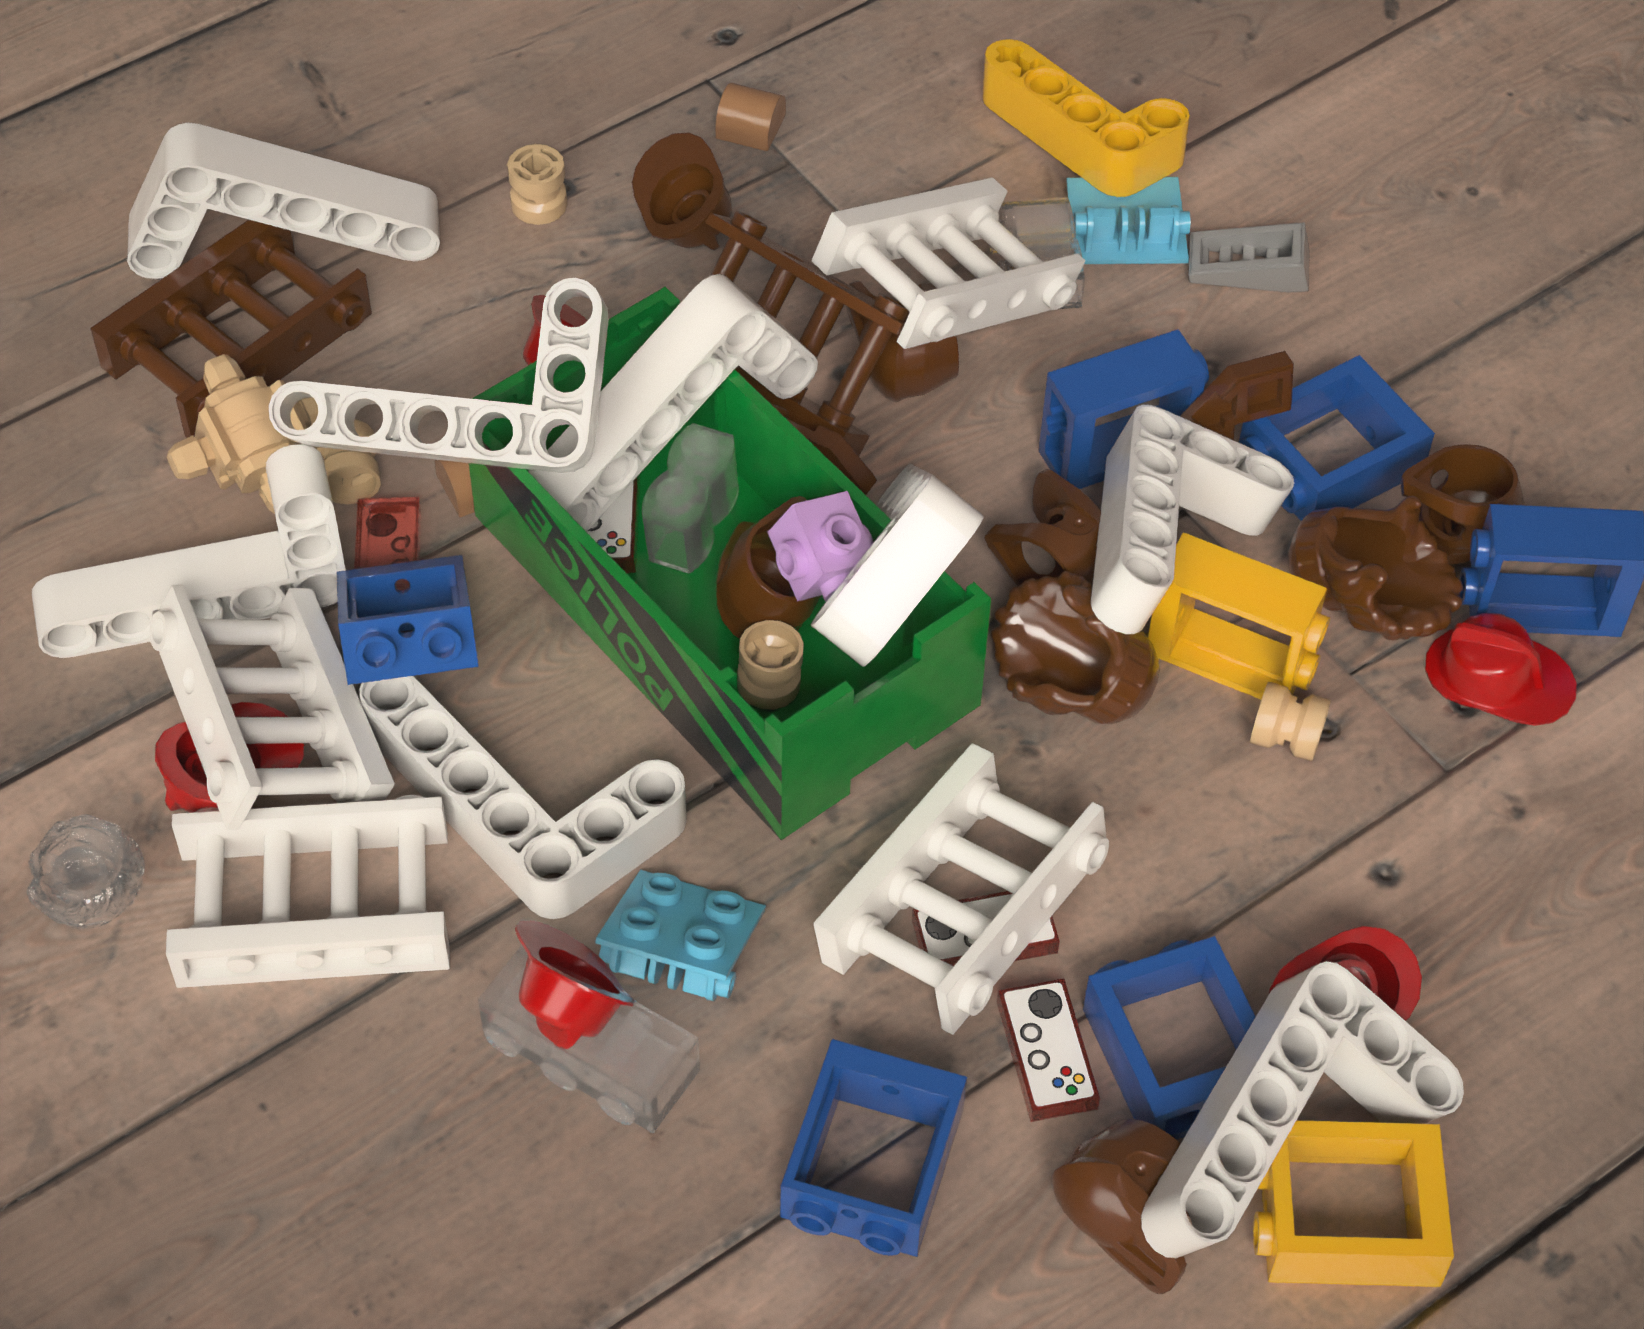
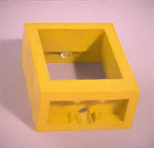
(1250, 591)
(1408, 1261)

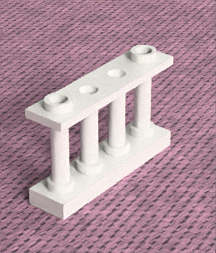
(948, 220)
(311, 675)
(934, 836)
(310, 948)

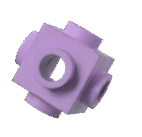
(819, 544)

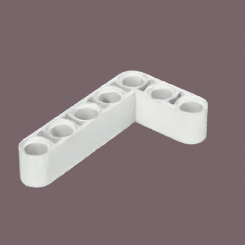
(273, 186)
(668, 383)
(467, 416)
(1148, 475)
(901, 565)
(226, 579)
(504, 806)
(1304, 1028)

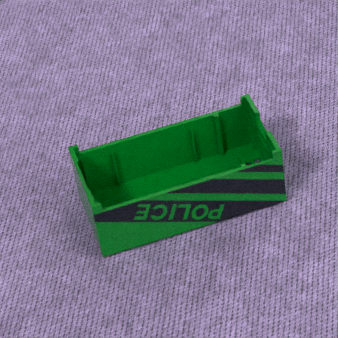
(667, 623)

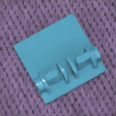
(1131, 228)
(682, 927)

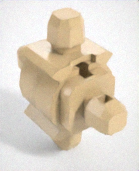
(236, 430)

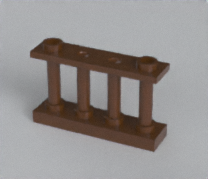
(209, 281)
(885, 312)

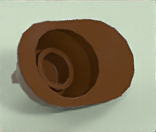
(679, 188)

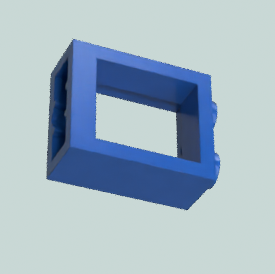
(1107, 384)
(1374, 411)
(1557, 535)
(376, 611)
(1125, 983)
(886, 1086)

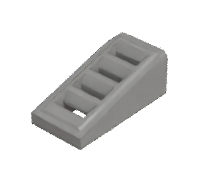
(1281, 271)

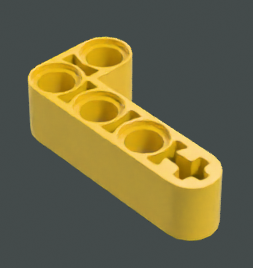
(1078, 127)

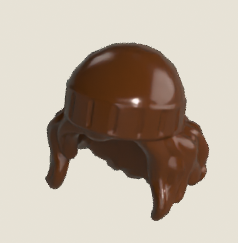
(1378, 568)
(1066, 657)

